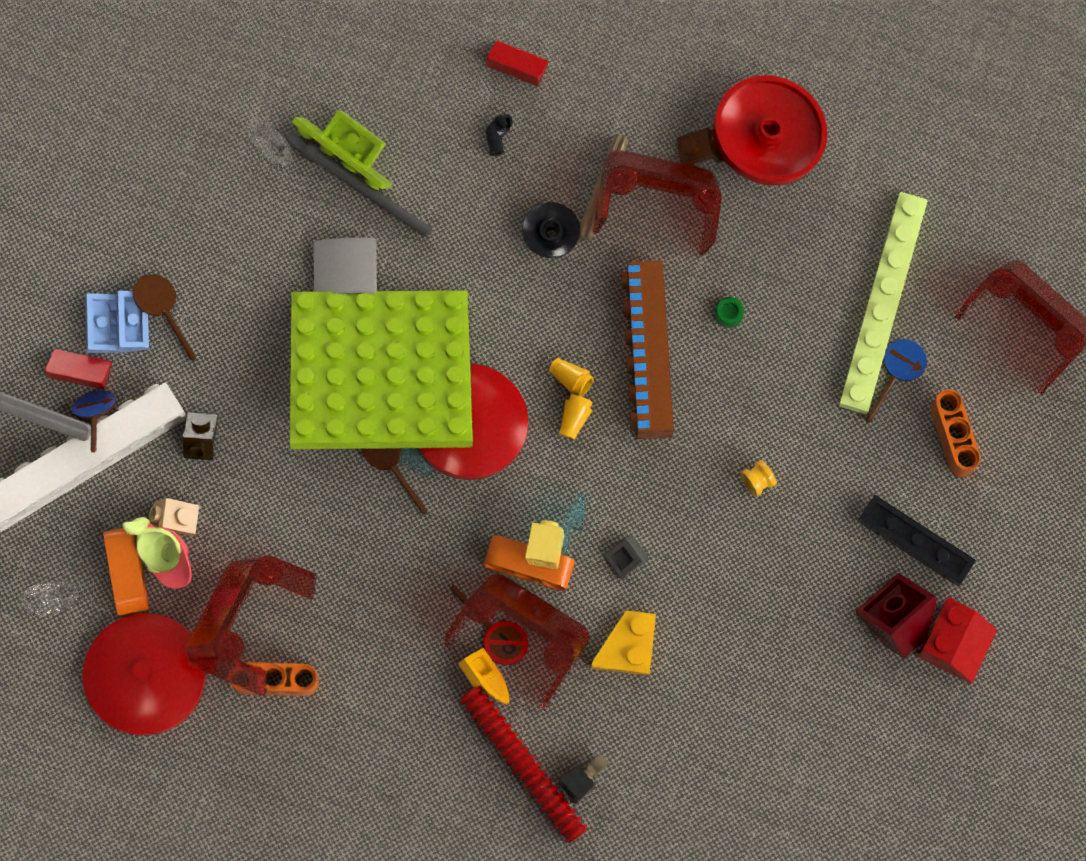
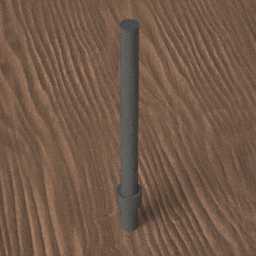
(313, 153)

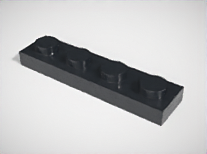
(916, 540)

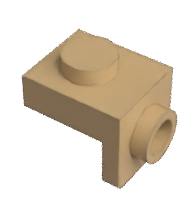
(175, 515)

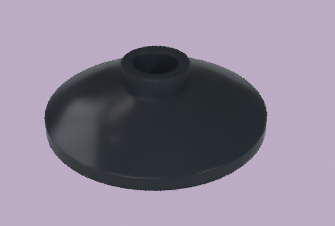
(551, 217)

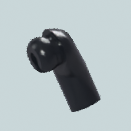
(496, 131)

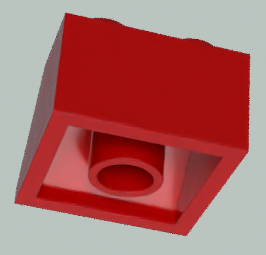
(958, 640)

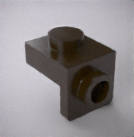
(199, 436)

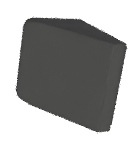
(626, 556)

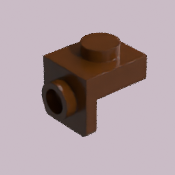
(698, 147)

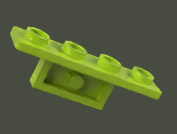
(350, 143)

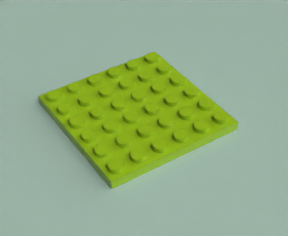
(380, 370)

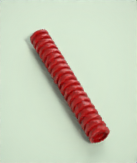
(523, 764)

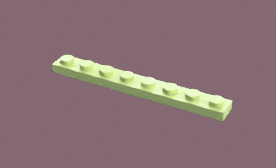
(883, 303)

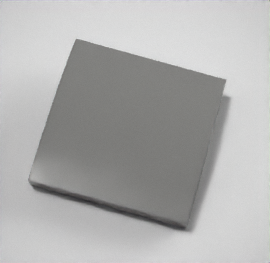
(345, 265)

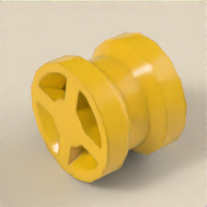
(758, 478)

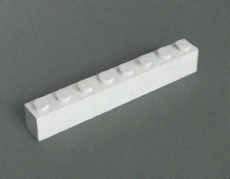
(73, 462)

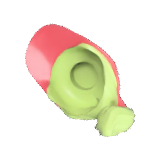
(161, 552)

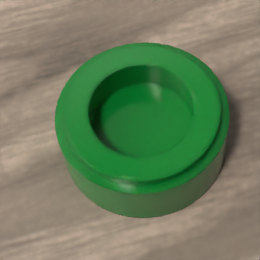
(729, 312)

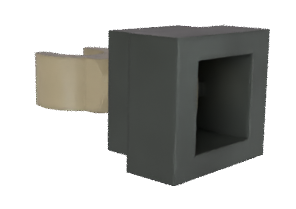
(578, 781)

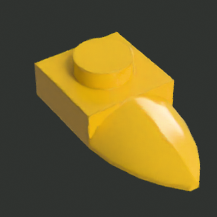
(484, 673)

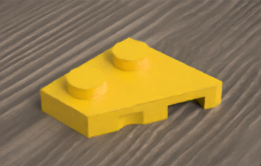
(628, 645)

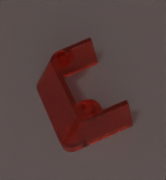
(626, 170)
(1043, 301)
(566, 636)
(218, 649)

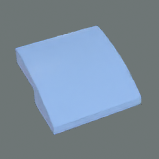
(115, 323)

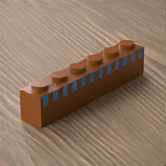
(649, 350)

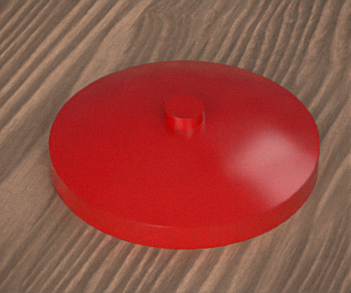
(770, 130)
(497, 429)
(141, 676)

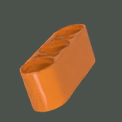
(959, 420)
(509, 558)
(125, 572)
(288, 684)

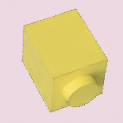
(545, 544)

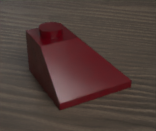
(899, 614)

